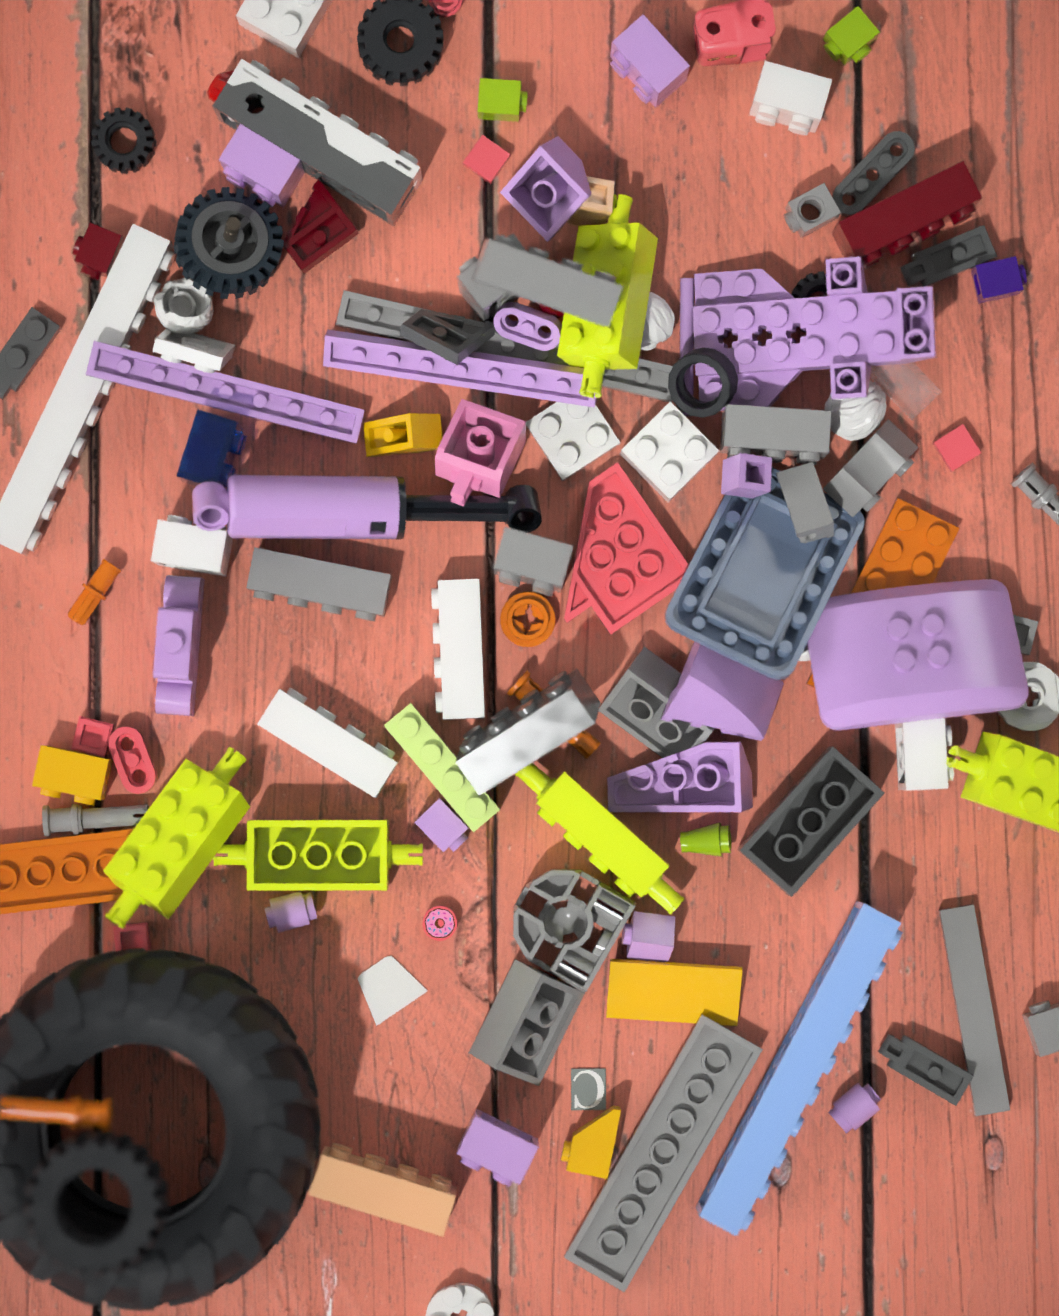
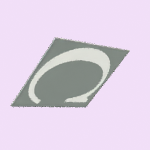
(588, 1089)

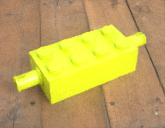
(629, 255)
(1011, 779)
(602, 834)
(176, 838)
(318, 854)

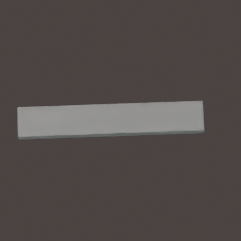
(974, 1009)

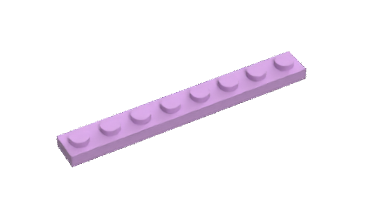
(476, 371)
(225, 392)

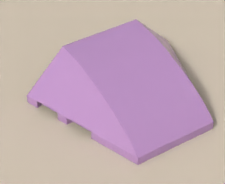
(723, 695)

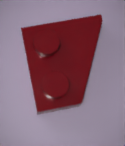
(318, 230)

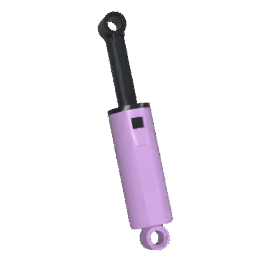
(345, 507)

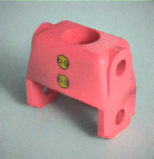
(734, 33)

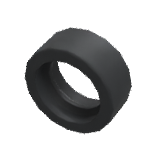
(682, 396)

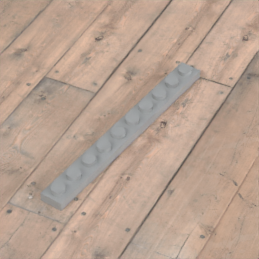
(385, 319)

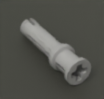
(1038, 491)
(76, 819)

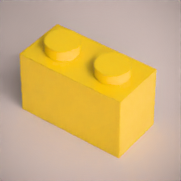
(72, 773)

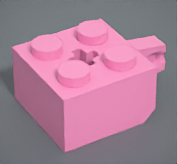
(479, 450)

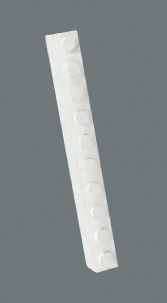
(77, 396)

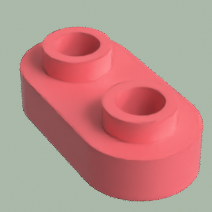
(130, 761)

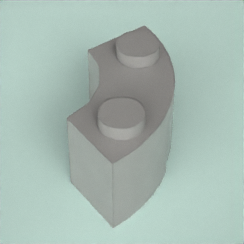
(871, 468)

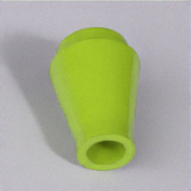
(707, 840)

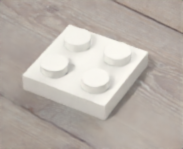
(203, 351)
(572, 436)

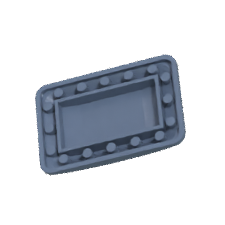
(756, 586)

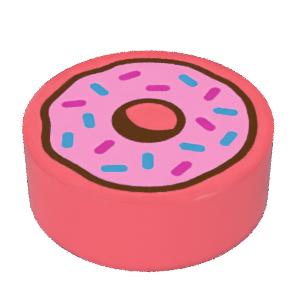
(439, 923)

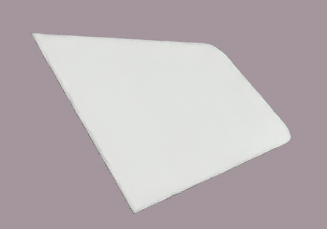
(388, 988)

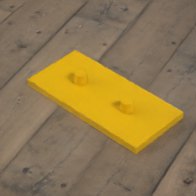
(673, 991)

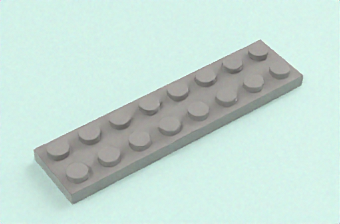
(663, 1153)

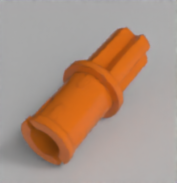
(93, 592)

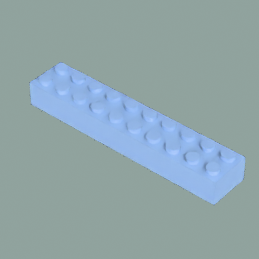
(797, 1068)

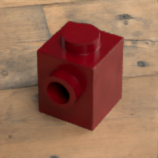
(97, 251)

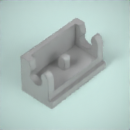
(806, 503)

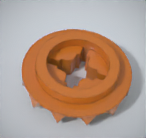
(540, 609)

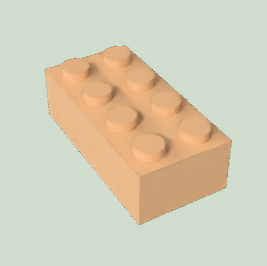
(383, 1190)

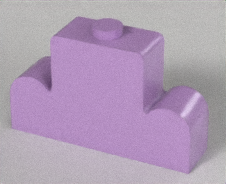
(178, 645)

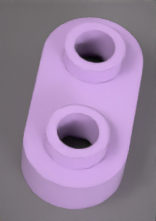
(528, 327)

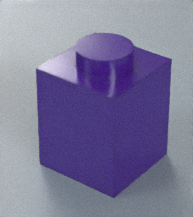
(998, 279)

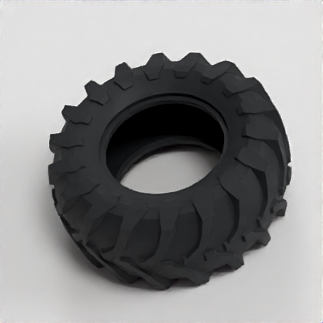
(264, 1097)

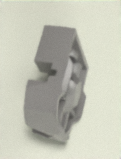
(577, 917)

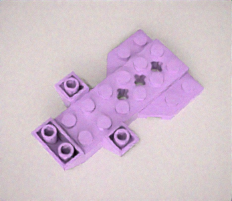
(843, 331)

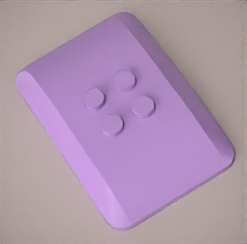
(916, 654)

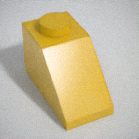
(403, 434)
(593, 1145)

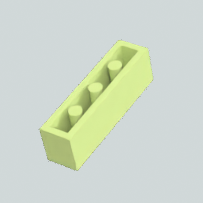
(439, 766)

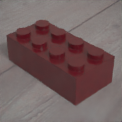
(907, 215)

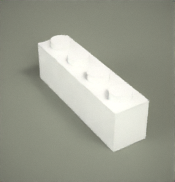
(460, 649)
(327, 742)

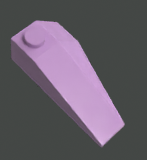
(693, 780)

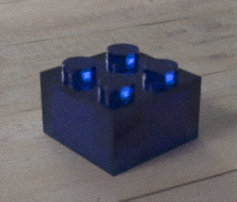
(211, 449)

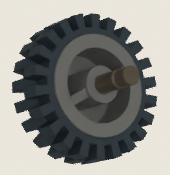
(228, 243)

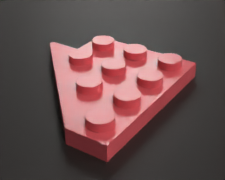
(621, 554)

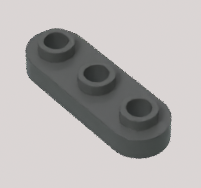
(883, 163)

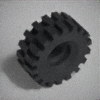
(393, 65)

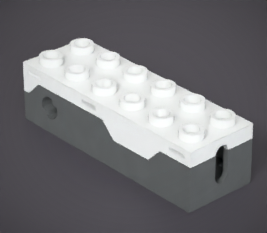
(327, 145)

